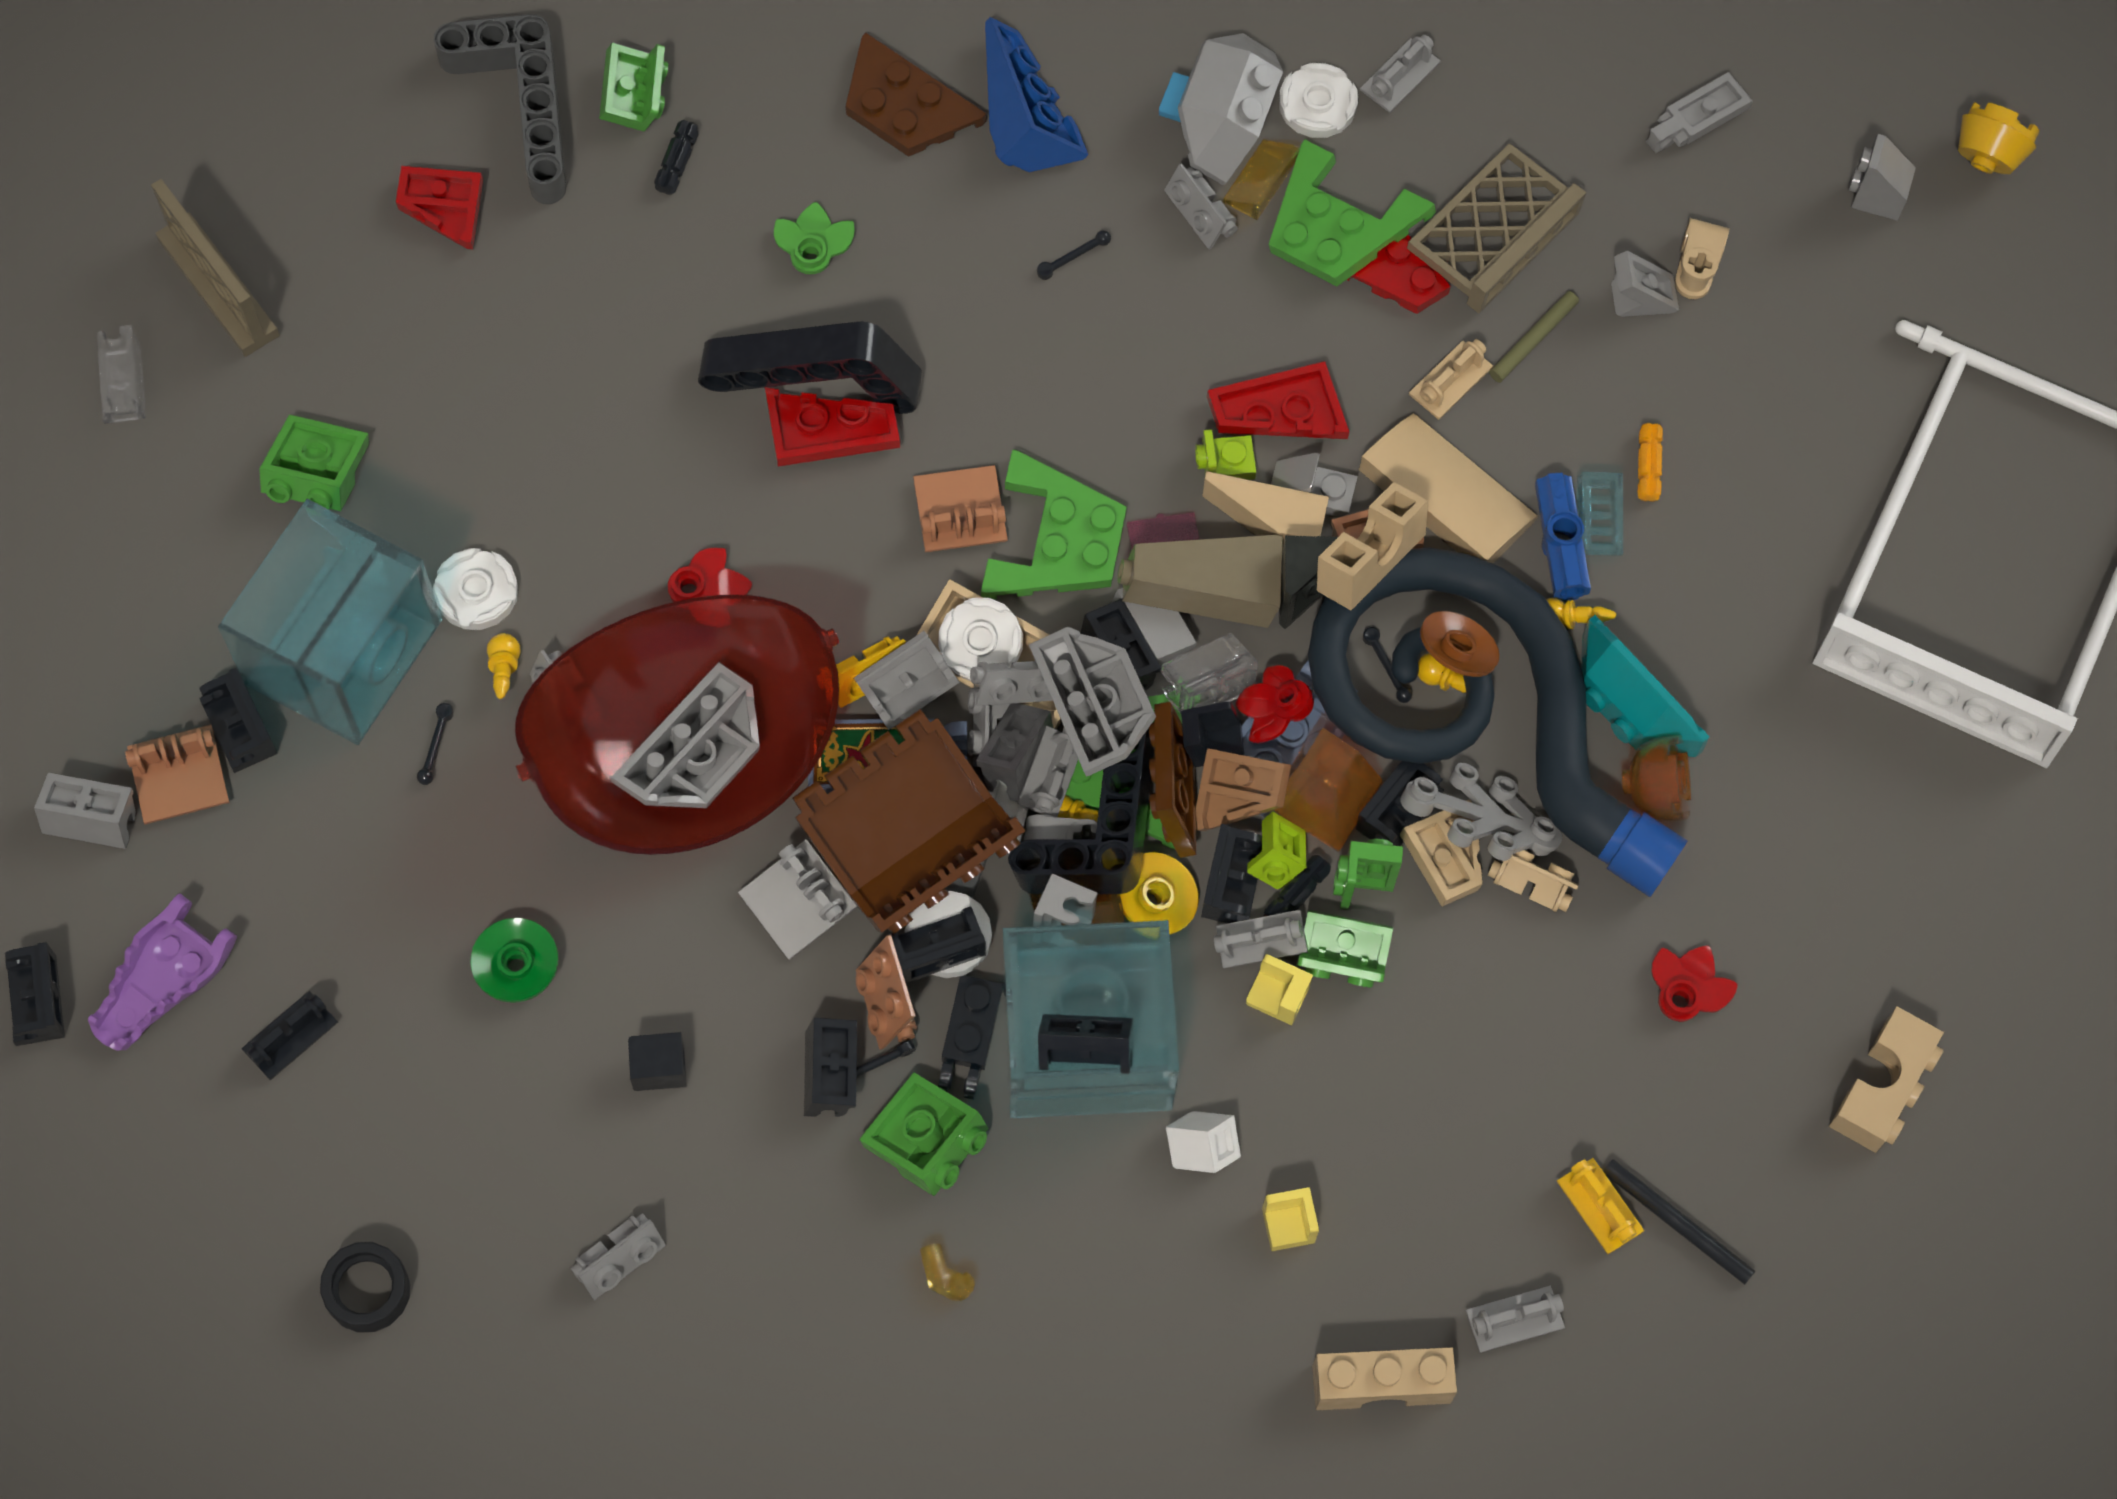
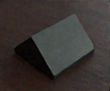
(1300, 575)

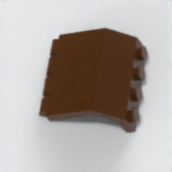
(905, 822)

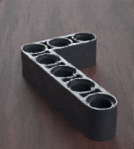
(814, 355)
(1108, 847)

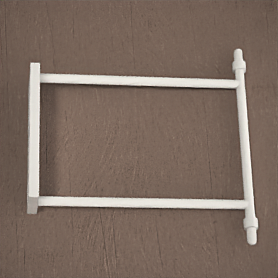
(1927, 680)

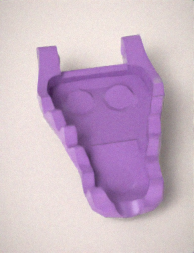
(158, 972)

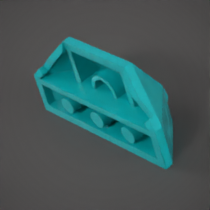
(1631, 695)

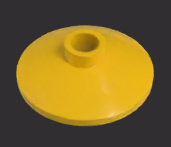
(1172, 888)

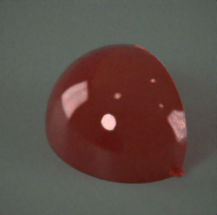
(631, 675)

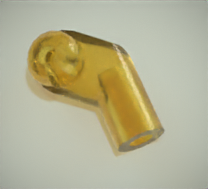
(942, 1279)

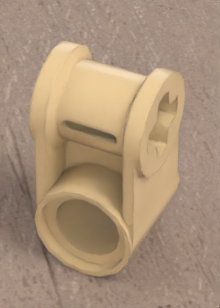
(1700, 258)

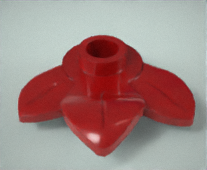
(709, 576)
(1275, 703)
(1693, 980)

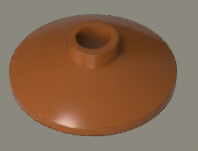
(1459, 643)

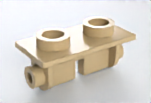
(1452, 378)
(1550, 883)

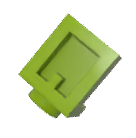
(1226, 456)
(1282, 852)

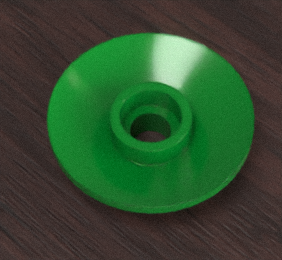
(510, 941)

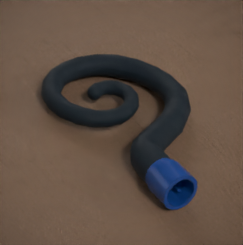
(1630, 843)

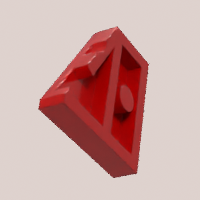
(442, 200)
(1403, 277)

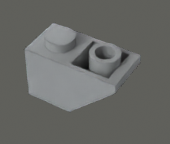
(1882, 179)

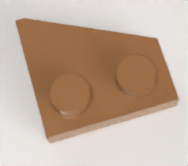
(1238, 788)

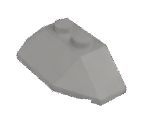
(1227, 102)
(1094, 696)
(696, 745)

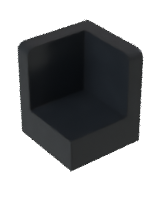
(1211, 727)
(657, 1061)

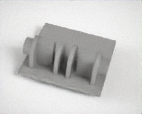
(797, 898)

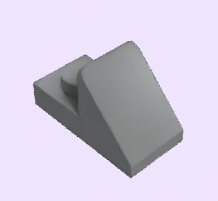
(1642, 287)
(1304, 475)

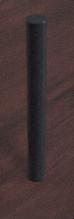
(1679, 1222)

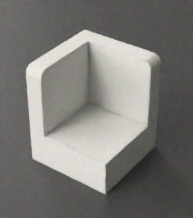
(1203, 1141)

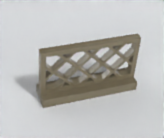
(1527, 239)
(212, 275)

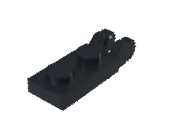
(970, 1031)

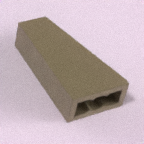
(1208, 577)

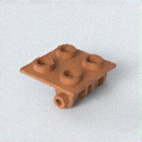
(960, 508)
(177, 774)
(886, 995)

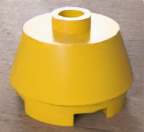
(1995, 139)

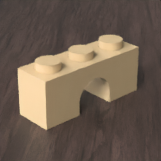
(1355, 565)
(1906, 1049)
(1370, 1376)

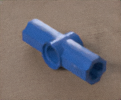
(1564, 557)

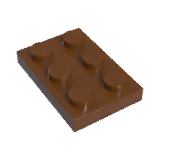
(1173, 780)

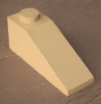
(1266, 507)

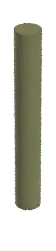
(1534, 336)

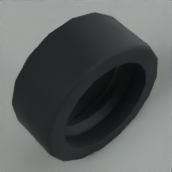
(352, 1255)

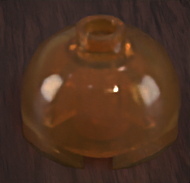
(1659, 778)

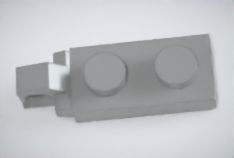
(1699, 113)

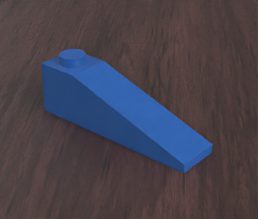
(1023, 108)

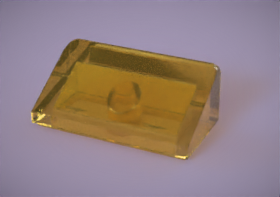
(1261, 177)

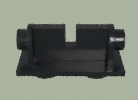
(290, 1035)

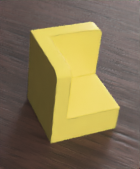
(1279, 989)
(1290, 1219)

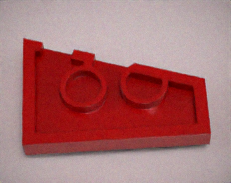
(1281, 404)
(826, 429)

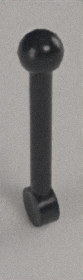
(1046, 269)
(1371, 638)
(444, 713)
(902, 1050)

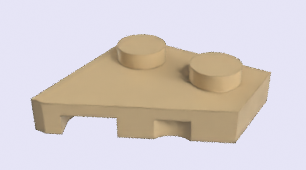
(1446, 867)

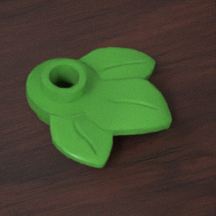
(813, 235)

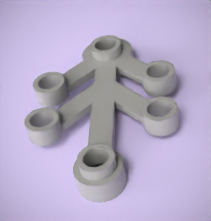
(1531, 832)

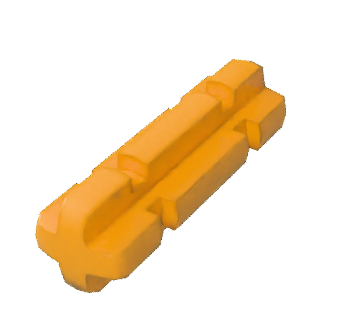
(1650, 462)

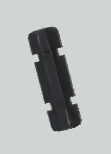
(676, 157)
(1300, 887)

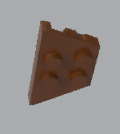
(904, 101)

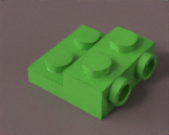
(312, 463)
(926, 1134)

